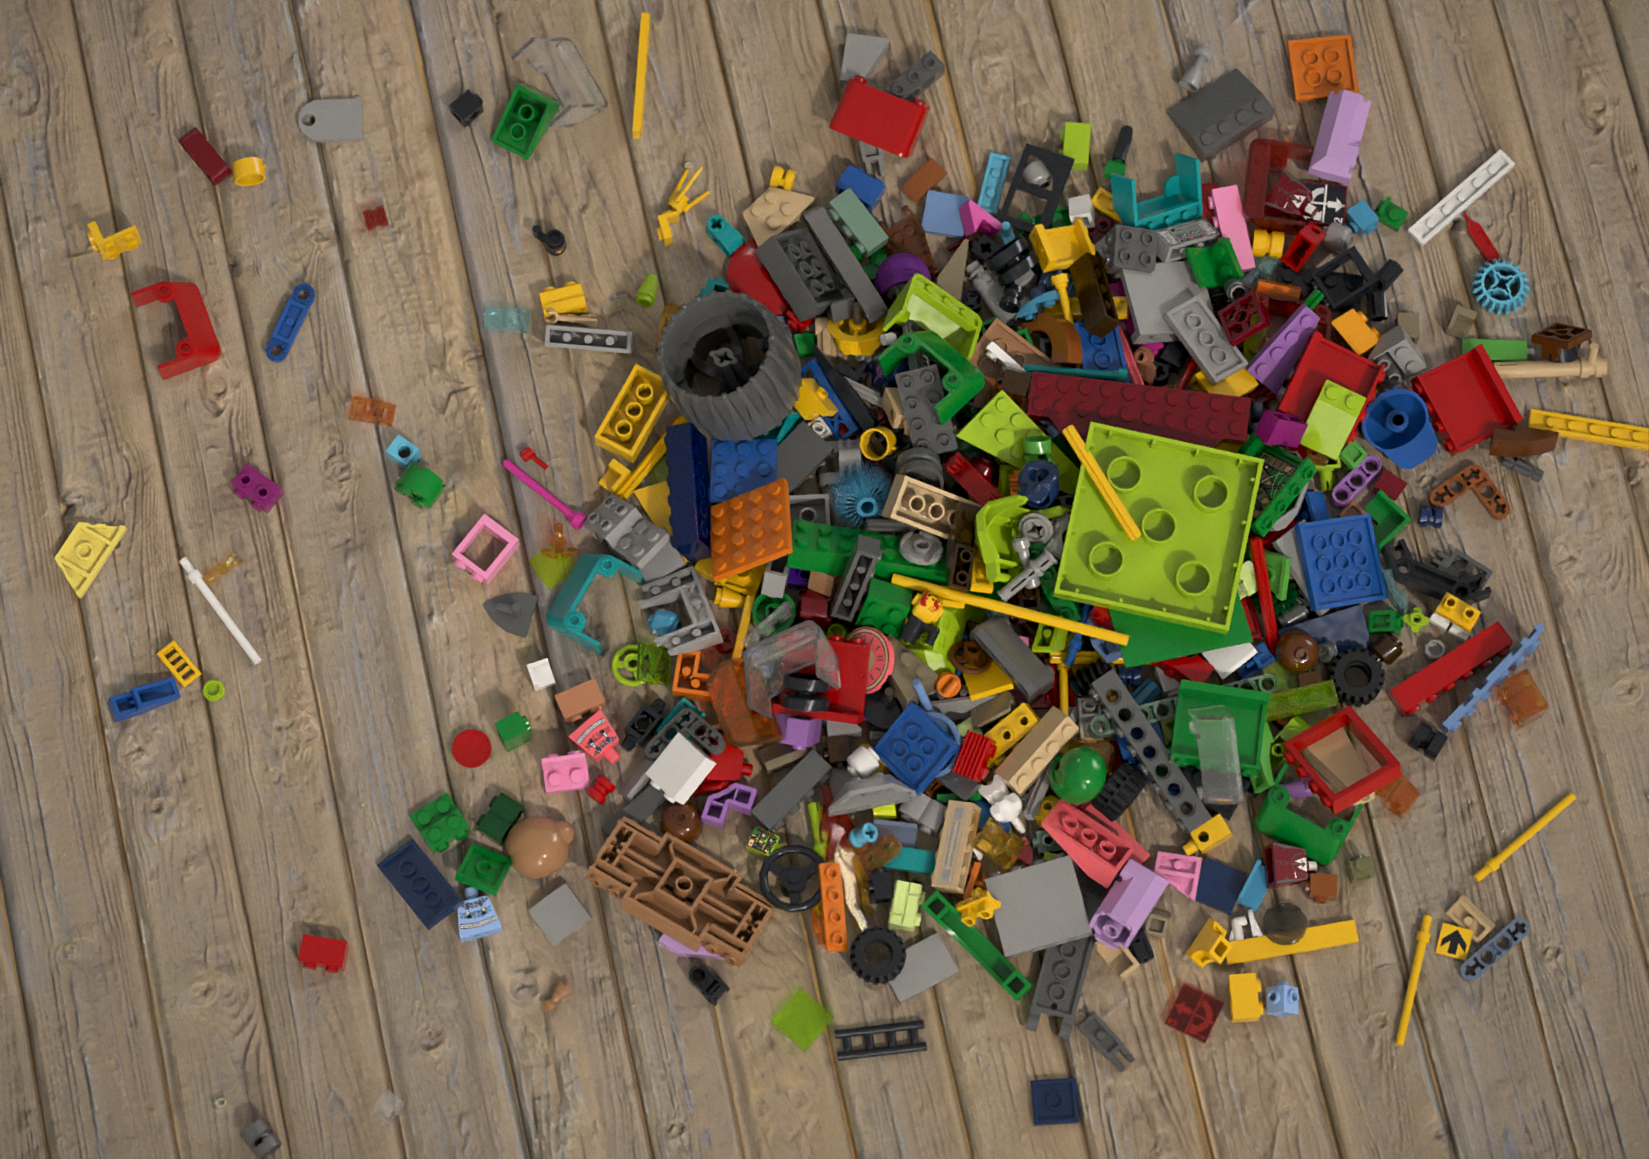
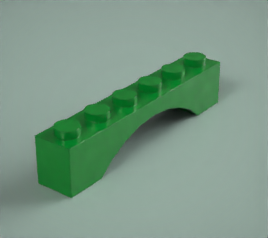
(978, 946)

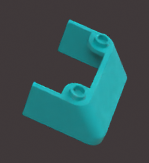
(1177, 206)
(563, 614)

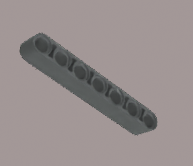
(845, 263)

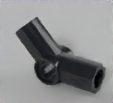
(1377, 300)

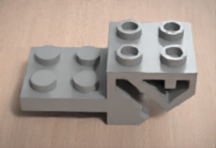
(626, 531)

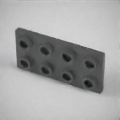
(920, 393)

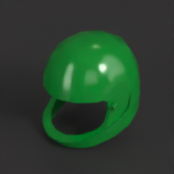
(1079, 776)

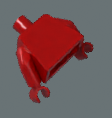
(726, 771)

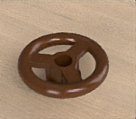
(970, 654)

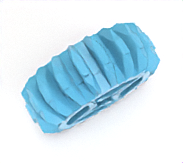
(1507, 301)

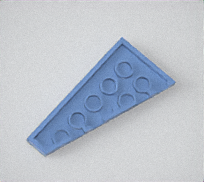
(1496, 677)

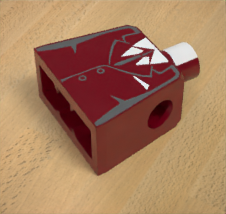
(1290, 199)
(1286, 865)

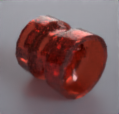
(375, 218)

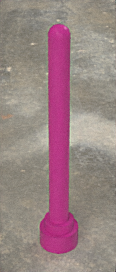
(575, 517)

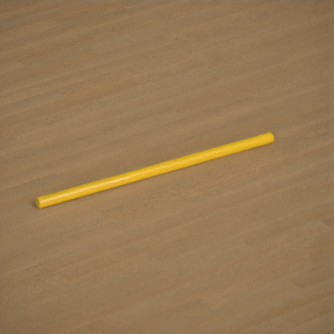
(1010, 609)

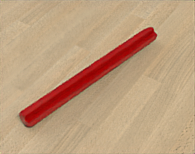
(1264, 593)

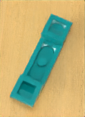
(912, 861)

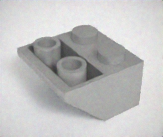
(1399, 355)

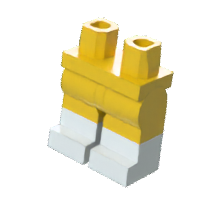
(1459, 613)

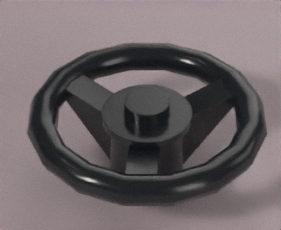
(792, 878)

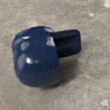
(1039, 483)

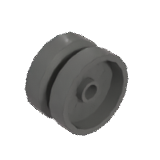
(921, 465)

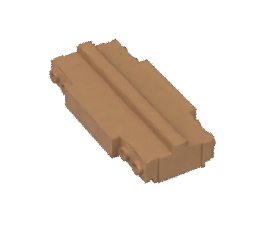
(681, 891)

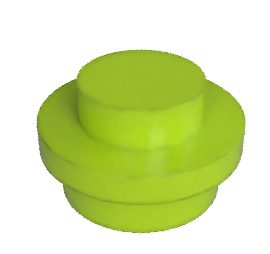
(213, 690)

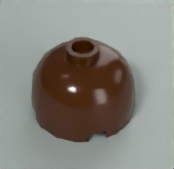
(1296, 651)
(682, 821)

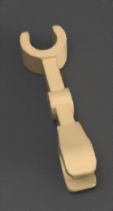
(588, 319)

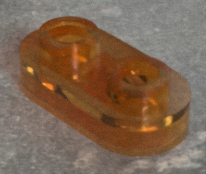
(880, 854)

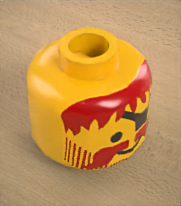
(927, 607)

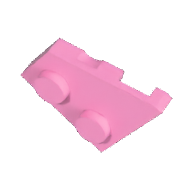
(1181, 872)

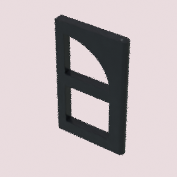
(1060, 168)

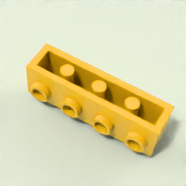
(1011, 732)

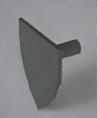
(512, 612)

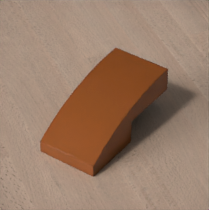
(923, 180)

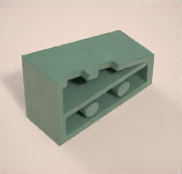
(857, 223)

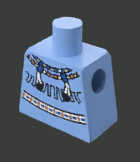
(477, 917)

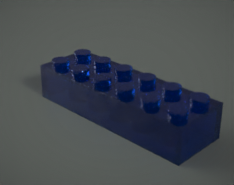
(688, 491)

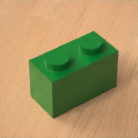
(513, 731)

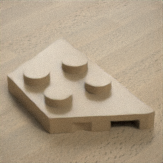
(775, 213)

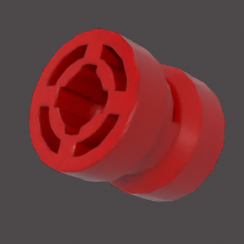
(600, 789)

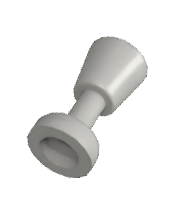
(1191, 79)

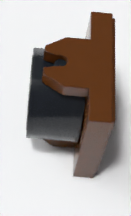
(1563, 344)

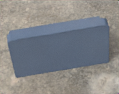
(903, 831)

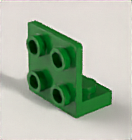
(1214, 264)

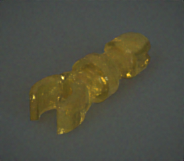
(211, 577)

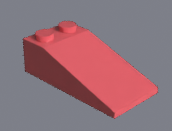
(1088, 843)

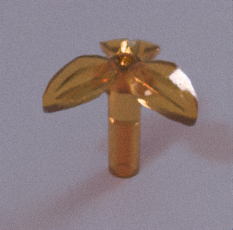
(558, 543)

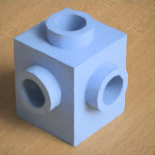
(1282, 999)

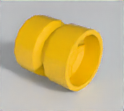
(1268, 244)

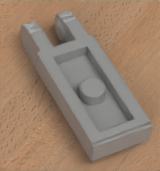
(872, 154)

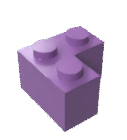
(798, 730)

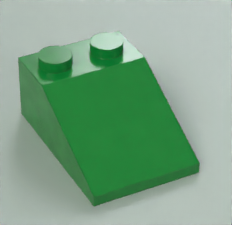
(525, 120)

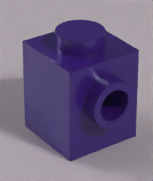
(798, 579)

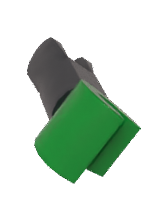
(1117, 164)

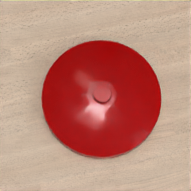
(752, 278)

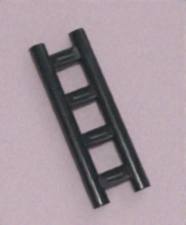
(891, 1049)

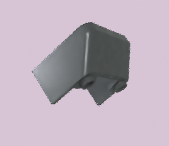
(1014, 657)

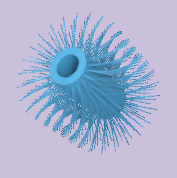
(861, 495)

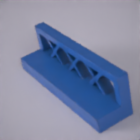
(820, 376)

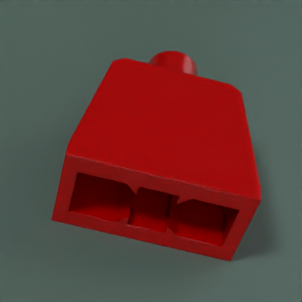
(1308, 240)

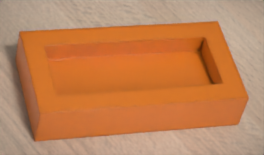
(1279, 288)

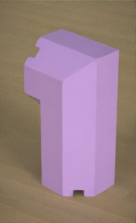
(1339, 136)
(1127, 905)

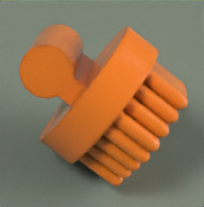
(947, 684)

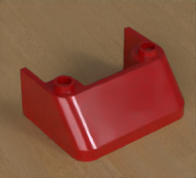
(201, 344)

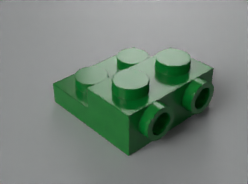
(440, 823)

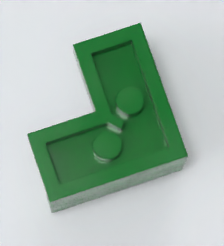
(1388, 517)

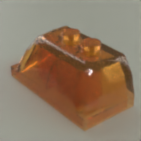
(737, 720)

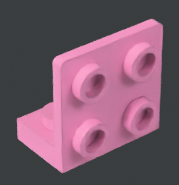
(565, 772)

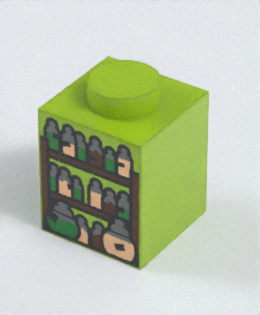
(763, 842)

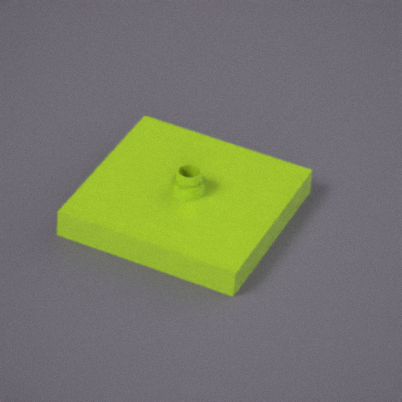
(1192, 522)

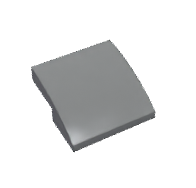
(560, 914)

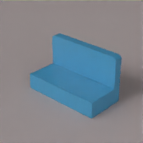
(1254, 888)

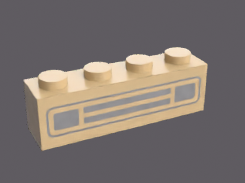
(955, 847)

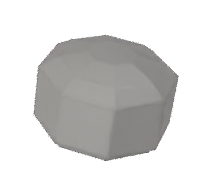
(1434, 649)

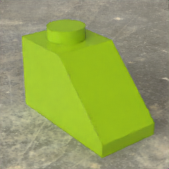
(1049, 639)

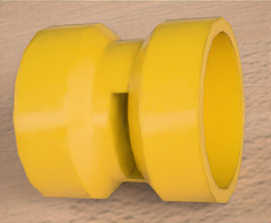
(782, 178)

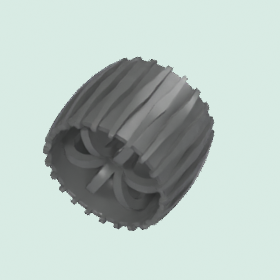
(751, 396)

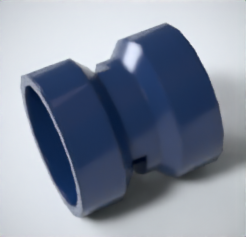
(1430, 516)
(1129, 675)

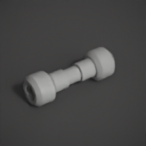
(1021, 544)

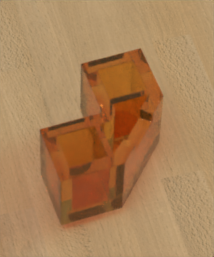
(1399, 796)

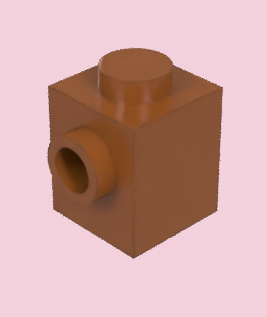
(1321, 887)

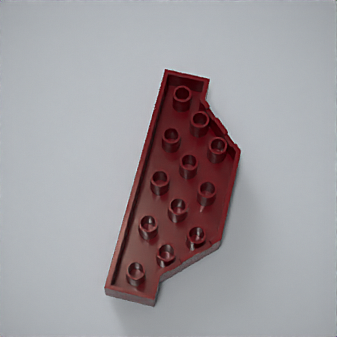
(1152, 410)

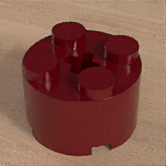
(813, 607)

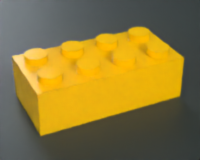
(633, 414)

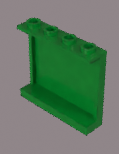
(1248, 712)

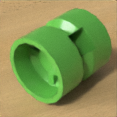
(1037, 448)

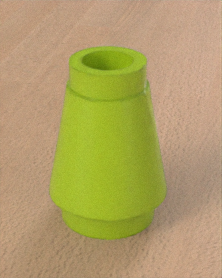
(647, 292)

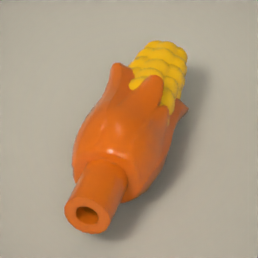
(817, 923)

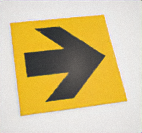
(1454, 941)

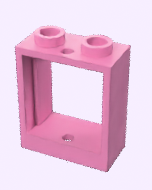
(497, 531)

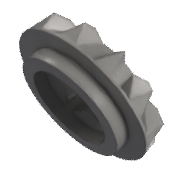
(1027, 523)

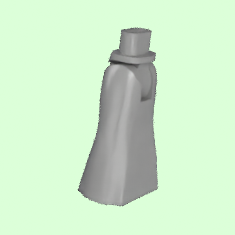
(991, 291)

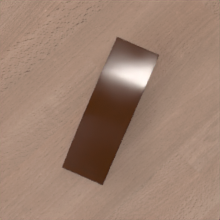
(1522, 441)

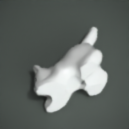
(1005, 805)

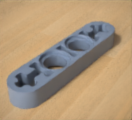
(1492, 947)

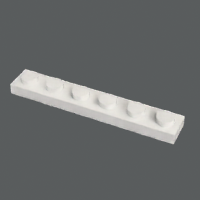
(1461, 198)

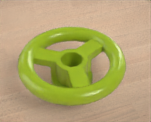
(615, 664)

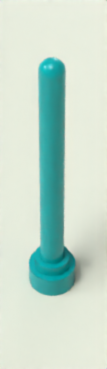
(1118, 375)

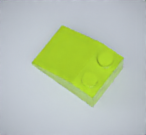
(1332, 419)

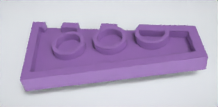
(1280, 353)

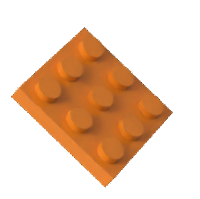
(1322, 67)

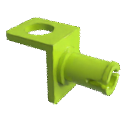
(1325, 475)

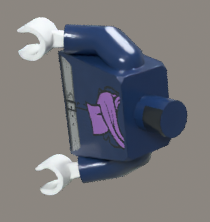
(878, 379)

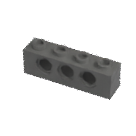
(917, 77)

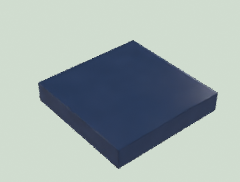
(1219, 886)
(1054, 1101)

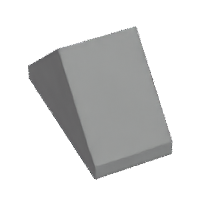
(839, 728)

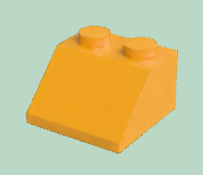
(1356, 332)

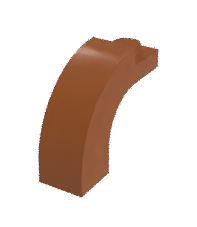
(1063, 337)

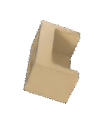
(1118, 960)

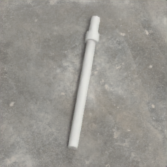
(196, 578)

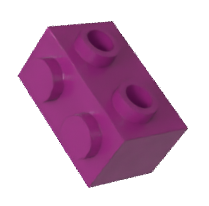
(1280, 429)
(256, 488)

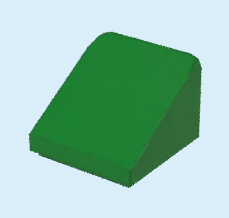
(804, 344)

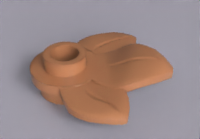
(1146, 366)

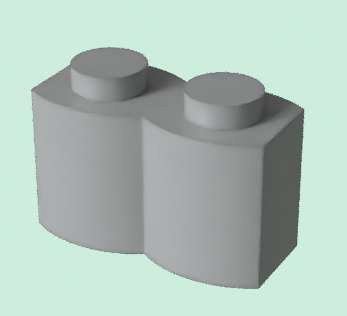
(924, 812)

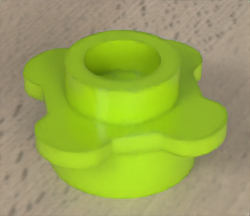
(1416, 626)

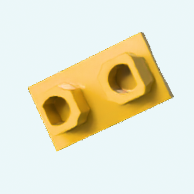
(979, 904)

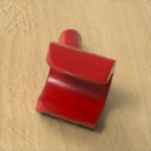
(527, 454)

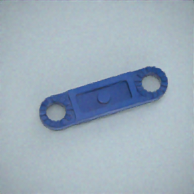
(290, 323)

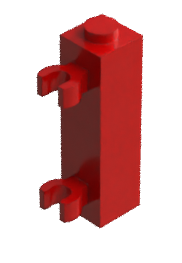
(972, 479)

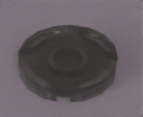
(1284, 924)

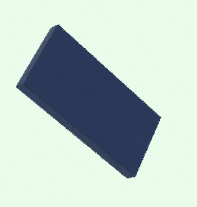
(1342, 627)
(420, 884)

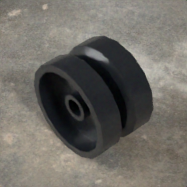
(1009, 258)
(805, 692)

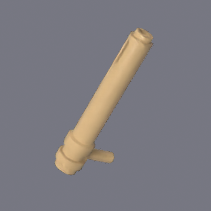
(1581, 367)

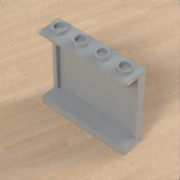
(1157, 293)
(1038, 906)

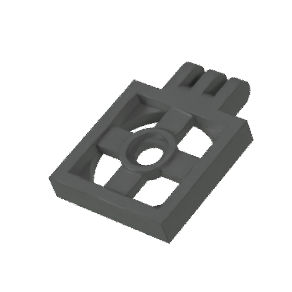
(1457, 556)

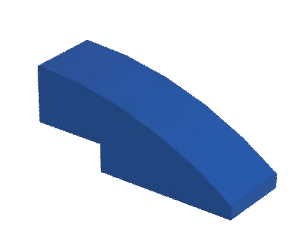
(143, 699)

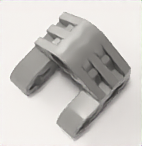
(848, 452)

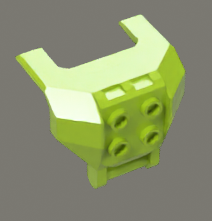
(996, 527)
(952, 628)

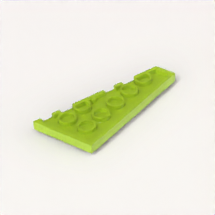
(1001, 431)

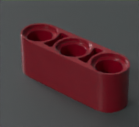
(205, 156)

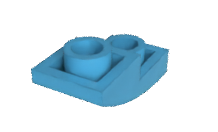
(1033, 307)

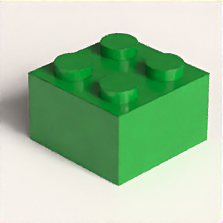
(884, 607)

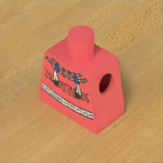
(596, 739)

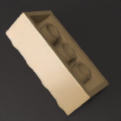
(1037, 751)

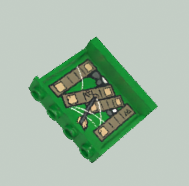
(1279, 483)

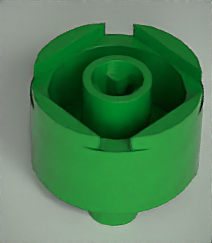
(420, 485)
(765, 605)

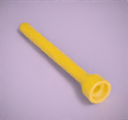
(1060, 282)

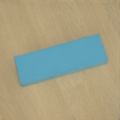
(993, 183)

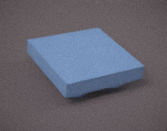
(943, 214)

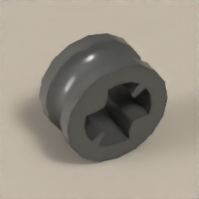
(1332, 651)

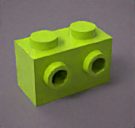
(1076, 143)

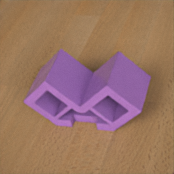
(735, 797)

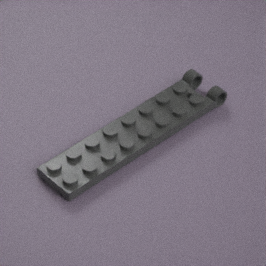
(1066, 967)

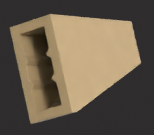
(1337, 761)

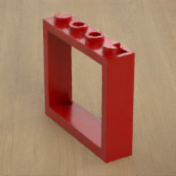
(1337, 802)

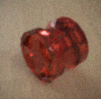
(728, 645)

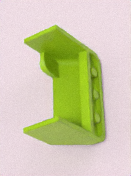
(937, 312)

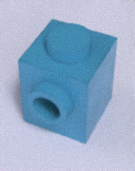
(1361, 219)

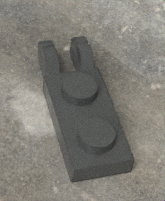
(1104, 1040)

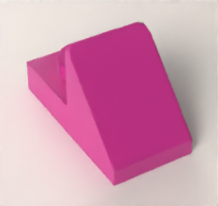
(975, 217)

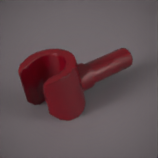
(957, 244)

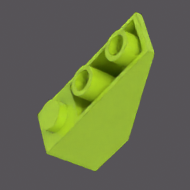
(1292, 729)

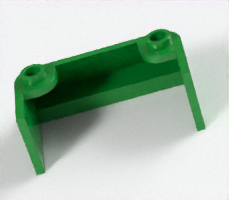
(962, 377)
(1292, 829)

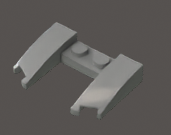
(685, 586)

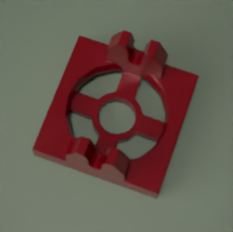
(1226, 313)

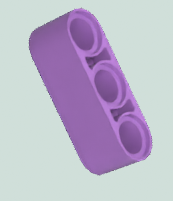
(1348, 489)

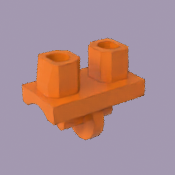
(973, 875)

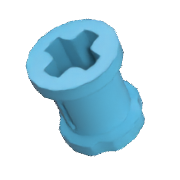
(859, 836)

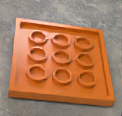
(750, 530)

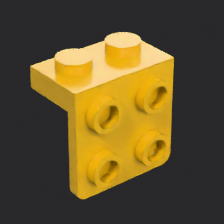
(115, 244)

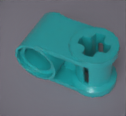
(726, 237)

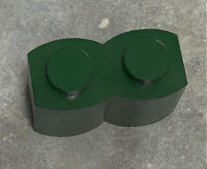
(500, 818)

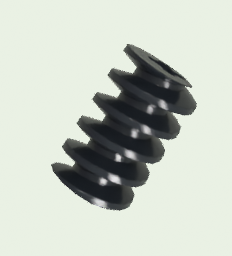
(1080, 681)

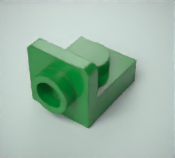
(1391, 214)
(1385, 622)

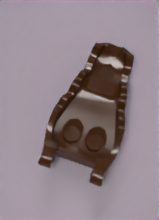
(910, 237)

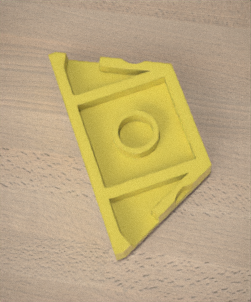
(87, 552)

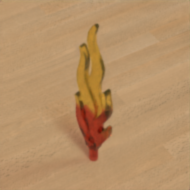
(839, 851)

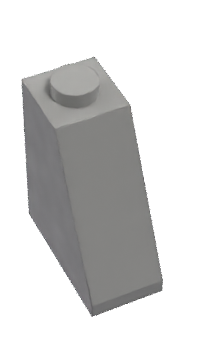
(862, 56)

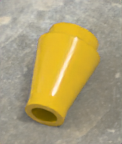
(728, 599)

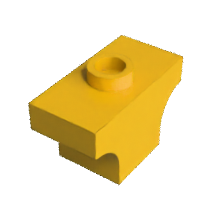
(814, 401)
(1209, 945)

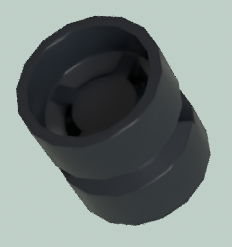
(1427, 741)

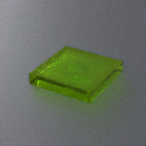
(802, 1020)

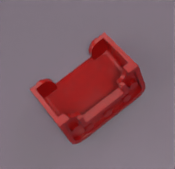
(879, 117)

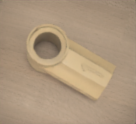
(825, 341)

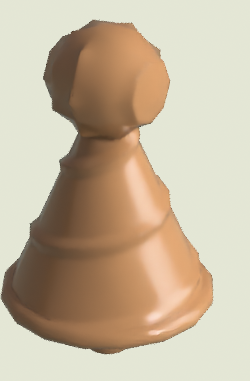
(560, 991)

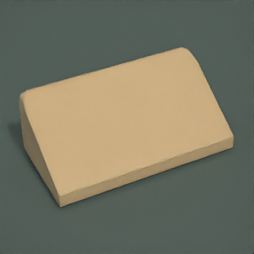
(1468, 916)

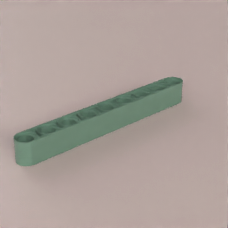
(1169, 704)

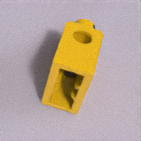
(1215, 829)

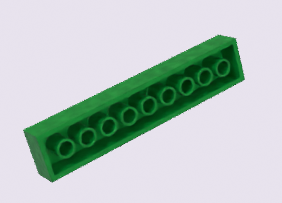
(828, 548)

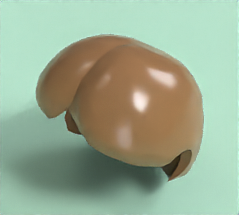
(539, 846)

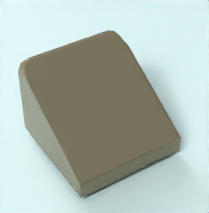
(1157, 923)

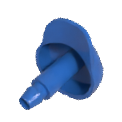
(1400, 427)

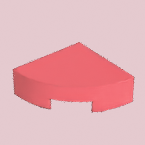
(1026, 855)

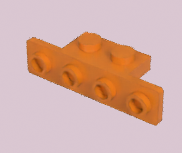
(833, 907)

